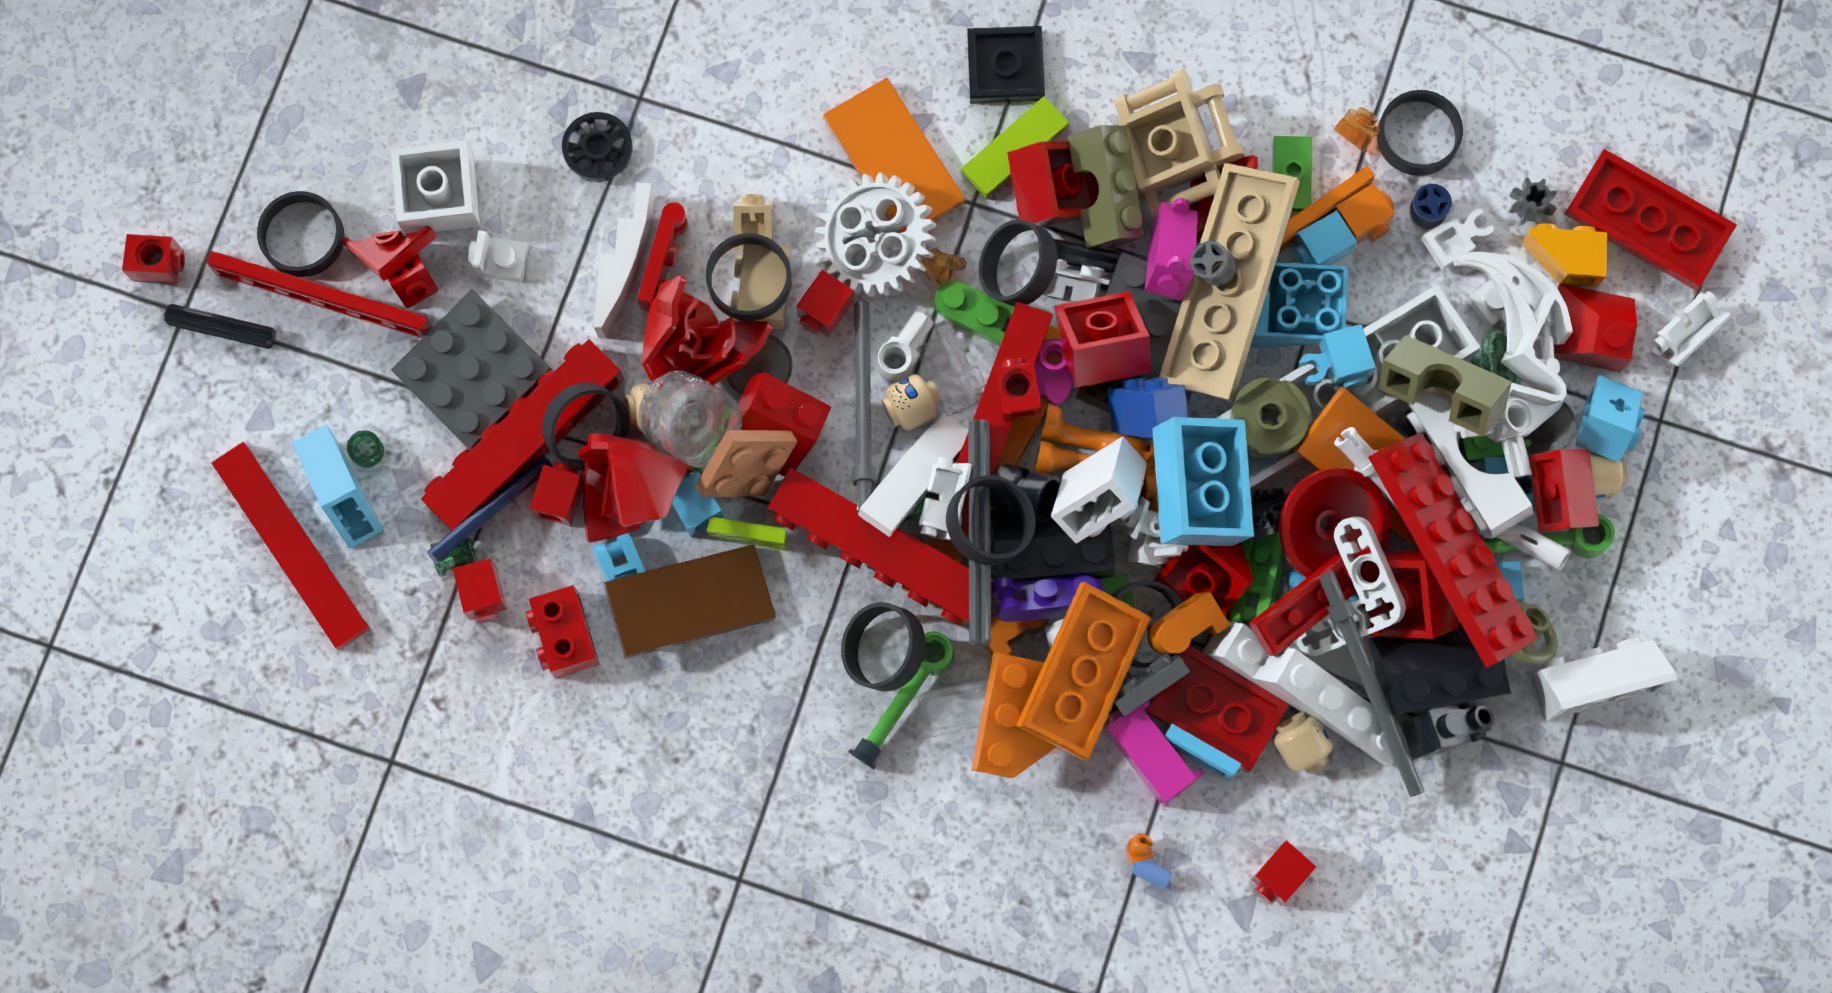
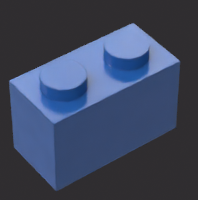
(1144, 404)

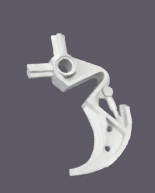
(1528, 307)

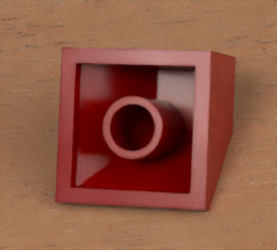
(1601, 326)
(1209, 569)

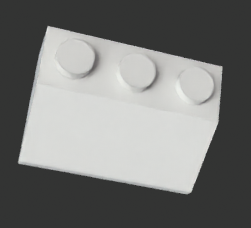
(1602, 677)

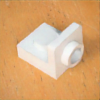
(498, 257)

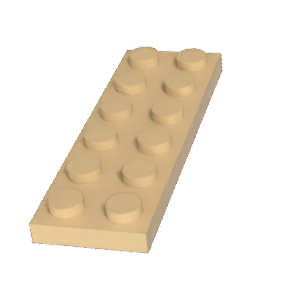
(1220, 321)

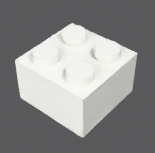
(435, 187)

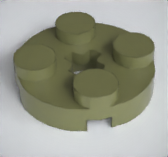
(1274, 395)

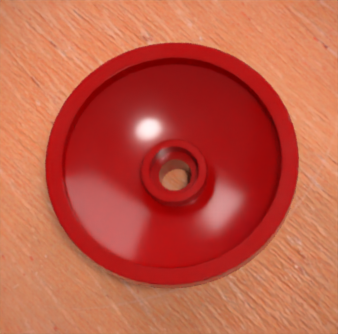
(1337, 496)

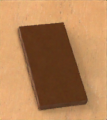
(689, 601)

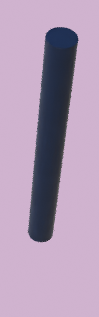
(488, 510)

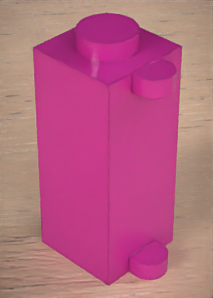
(1170, 249)
(1150, 754)

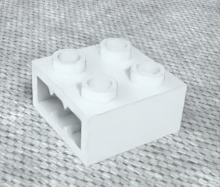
(1099, 490)

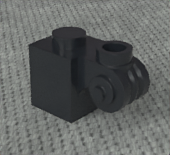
(1446, 728)

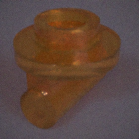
(1358, 127)
(941, 265)

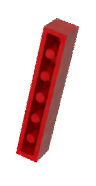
(518, 439)
(896, 558)

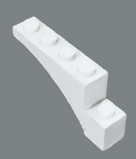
(1303, 686)

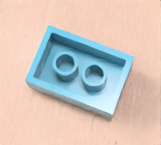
(1202, 481)

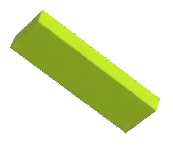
(991, 165)

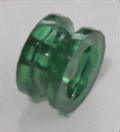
(366, 437)

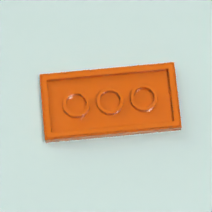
(886, 139)
(1339, 414)
(1084, 671)

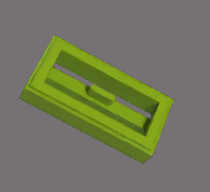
(747, 533)

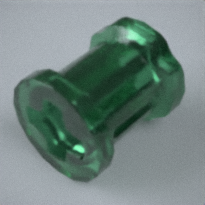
(460, 556)

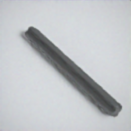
(979, 535)

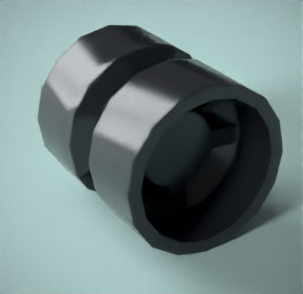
(1038, 486)

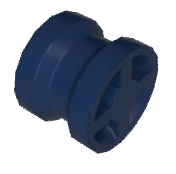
(1433, 198)

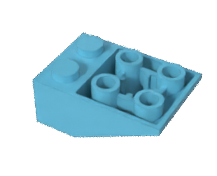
(1302, 305)

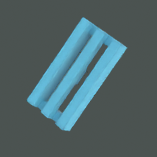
(1202, 753)

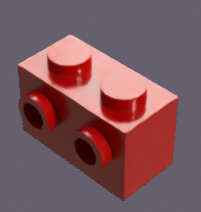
(562, 631)

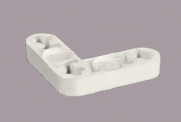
(1368, 592)

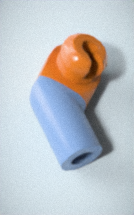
(1142, 861)

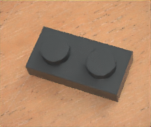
(1163, 673)

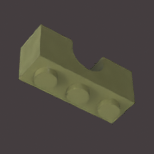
(1117, 211)
(1422, 369)

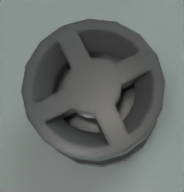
(1206, 257)

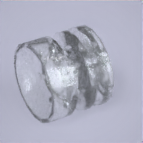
(687, 416)

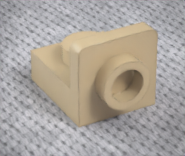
(753, 216)

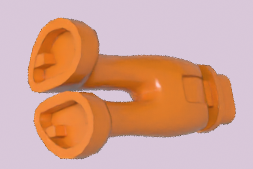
(1059, 431)

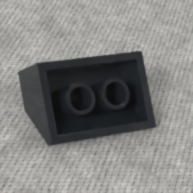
(1049, 551)
(1434, 671)

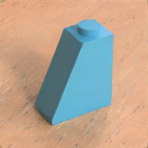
(337, 486)

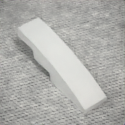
(620, 269)
(910, 477)

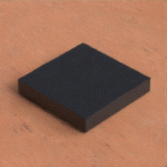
(1005, 64)

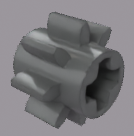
(1536, 192)

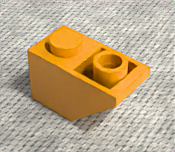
(1569, 256)

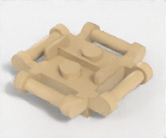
(1171, 140)

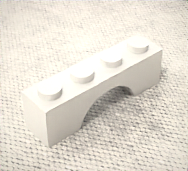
(1495, 497)

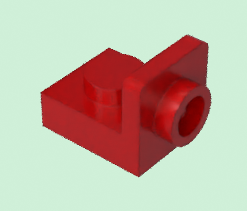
(413, 282)

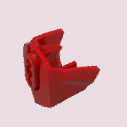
(690, 338)
(625, 485)

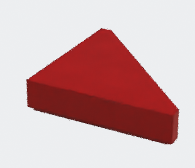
(389, 250)

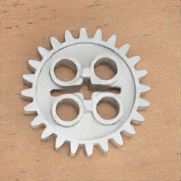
(872, 202)

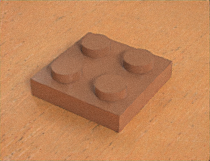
(745, 463)

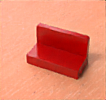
(1563, 490)

